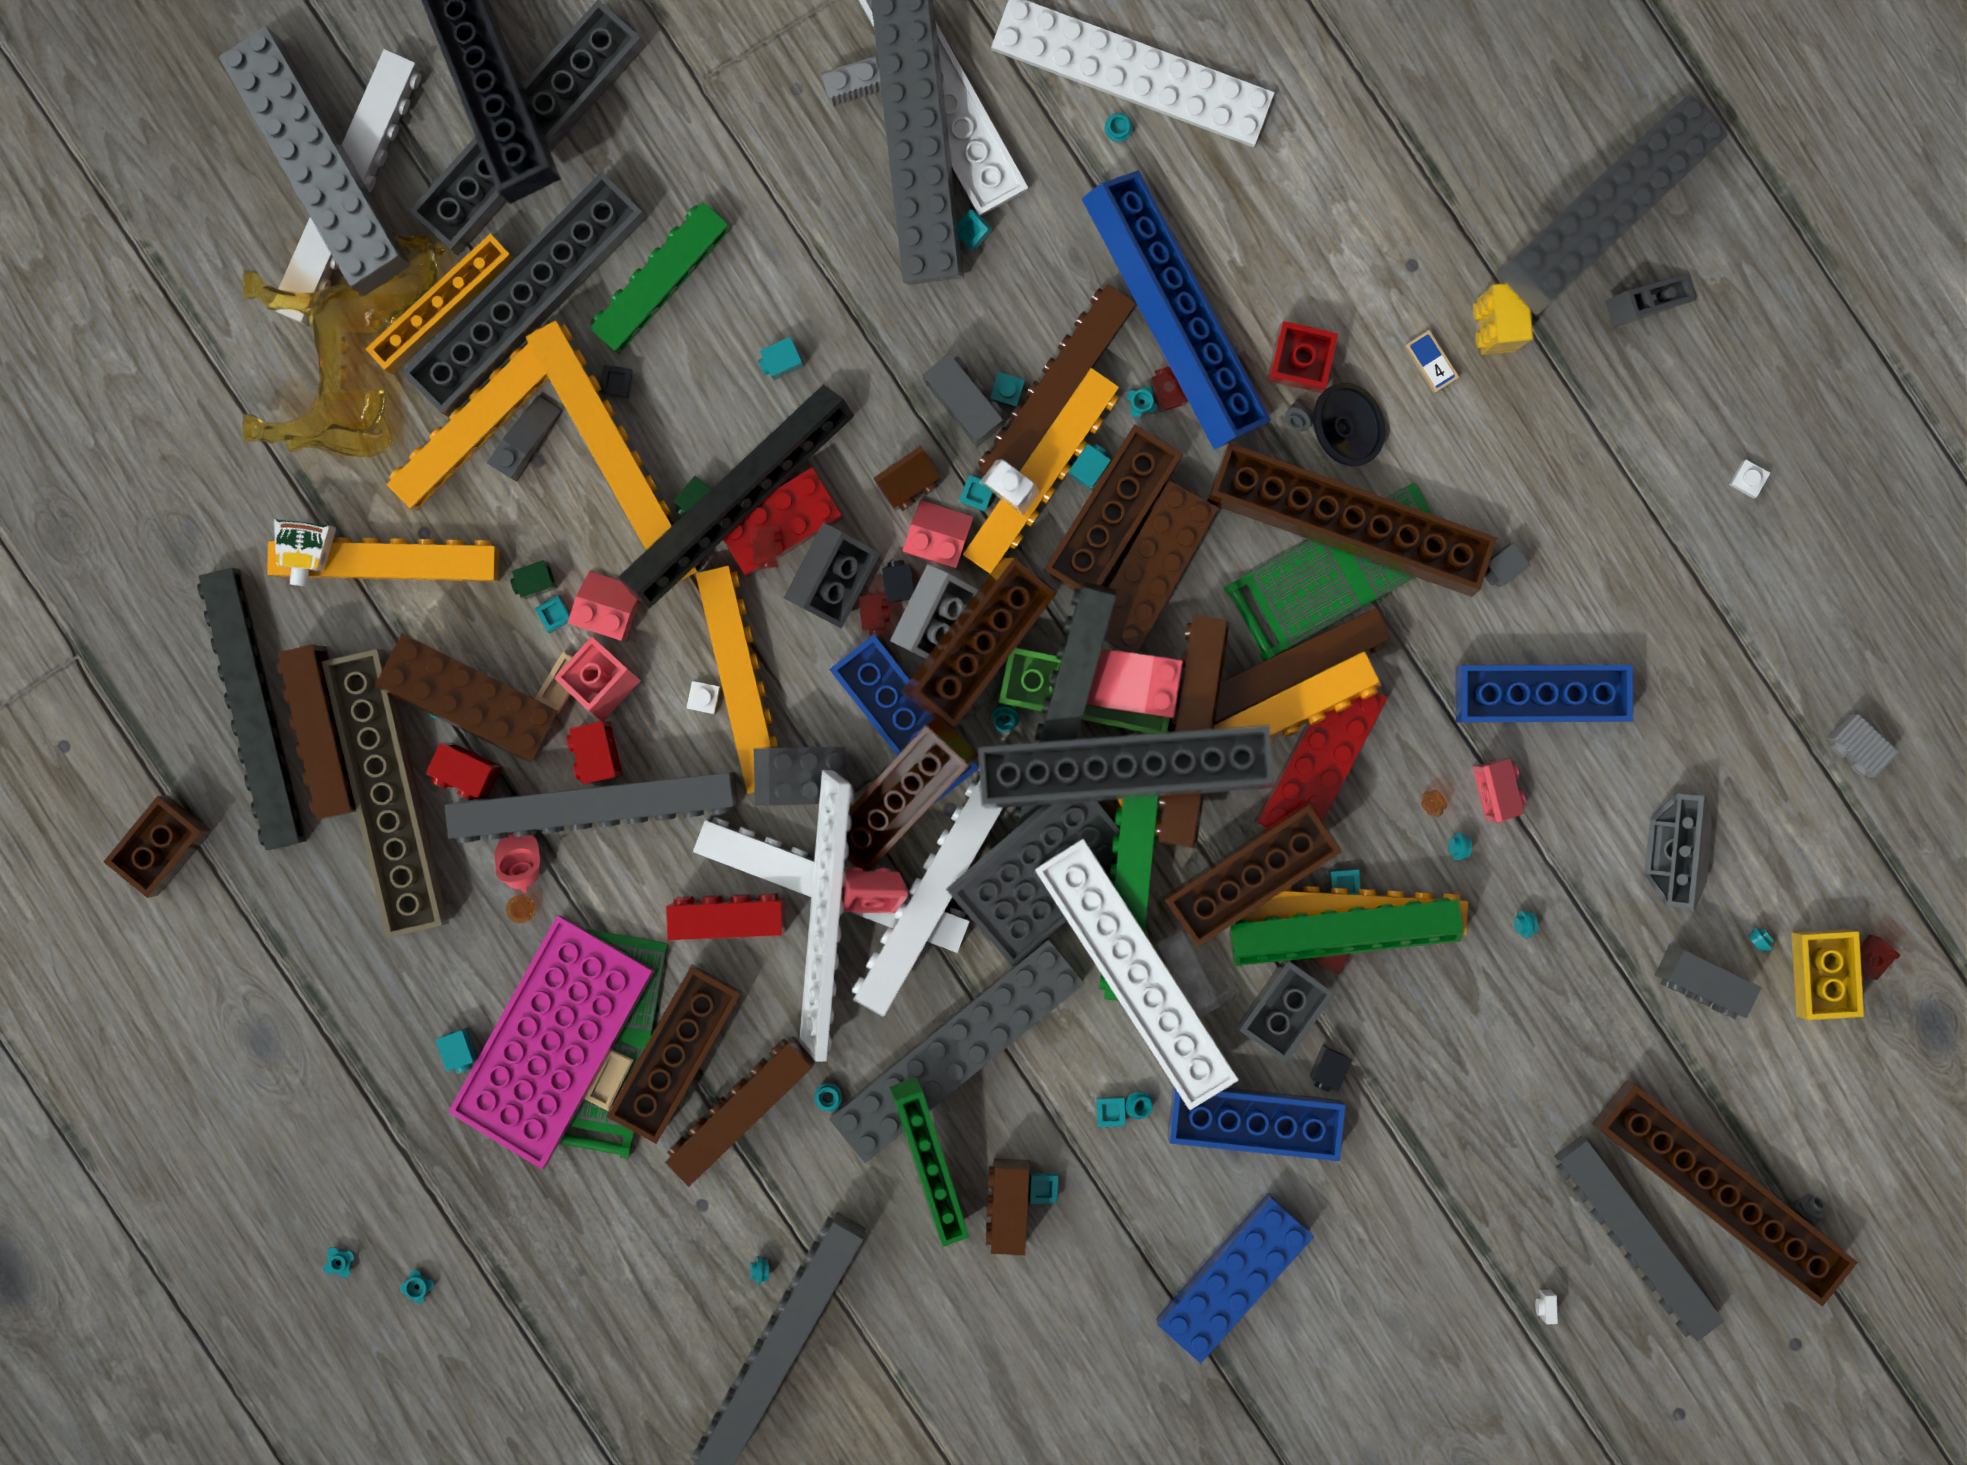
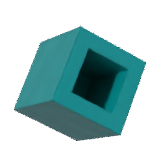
(780, 359)
(1090, 465)
(457, 1050)

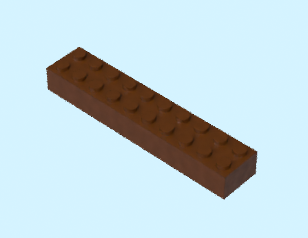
(1352, 520)
(1724, 1193)

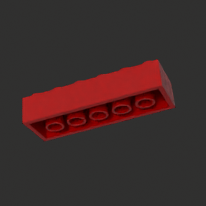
(1321, 760)

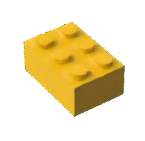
(1502, 321)
(1827, 974)

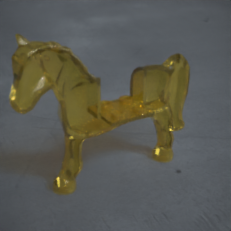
(343, 417)

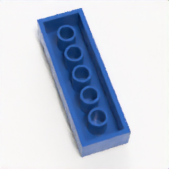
(876, 686)
(1544, 693)
(1260, 1123)
(1234, 1278)

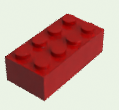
(796, 508)
(726, 918)

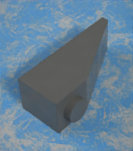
(1650, 299)
(524, 438)

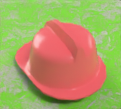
(518, 861)

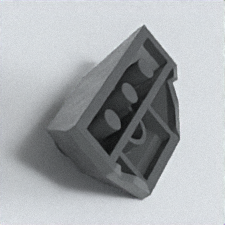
(1680, 850)

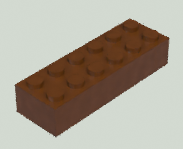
(1113, 510)
(1155, 564)
(979, 642)
(465, 698)
(316, 730)
(905, 791)
(1252, 873)
(673, 1054)
(737, 1114)

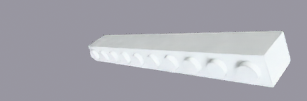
(366, 146)
(795, 871)
(927, 904)

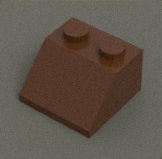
(908, 479)

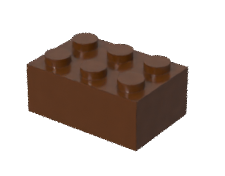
(157, 846)
(1008, 1206)

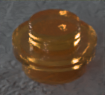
(1433, 803)
(520, 909)

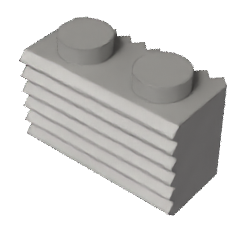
(852, 81)
(1862, 746)

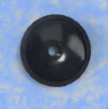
(1349, 424)

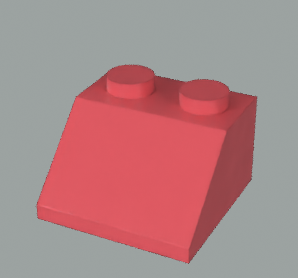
(938, 534)
(604, 607)
(597, 679)
(1499, 790)
(873, 891)

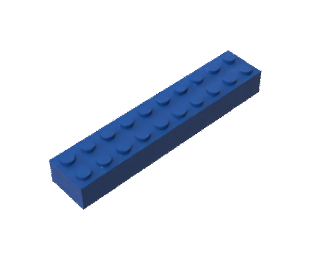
(1175, 309)

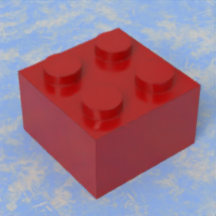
(1302, 357)
(594, 752)
(464, 770)

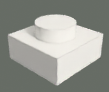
(1749, 478)
(703, 697)
(1547, 1306)

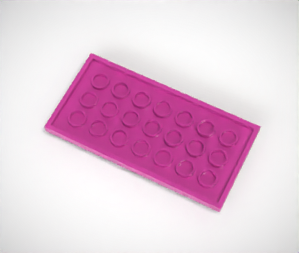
(551, 1041)

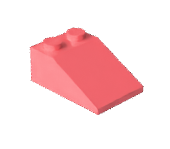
(1135, 683)

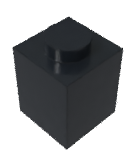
(898, 581)
(1329, 1069)

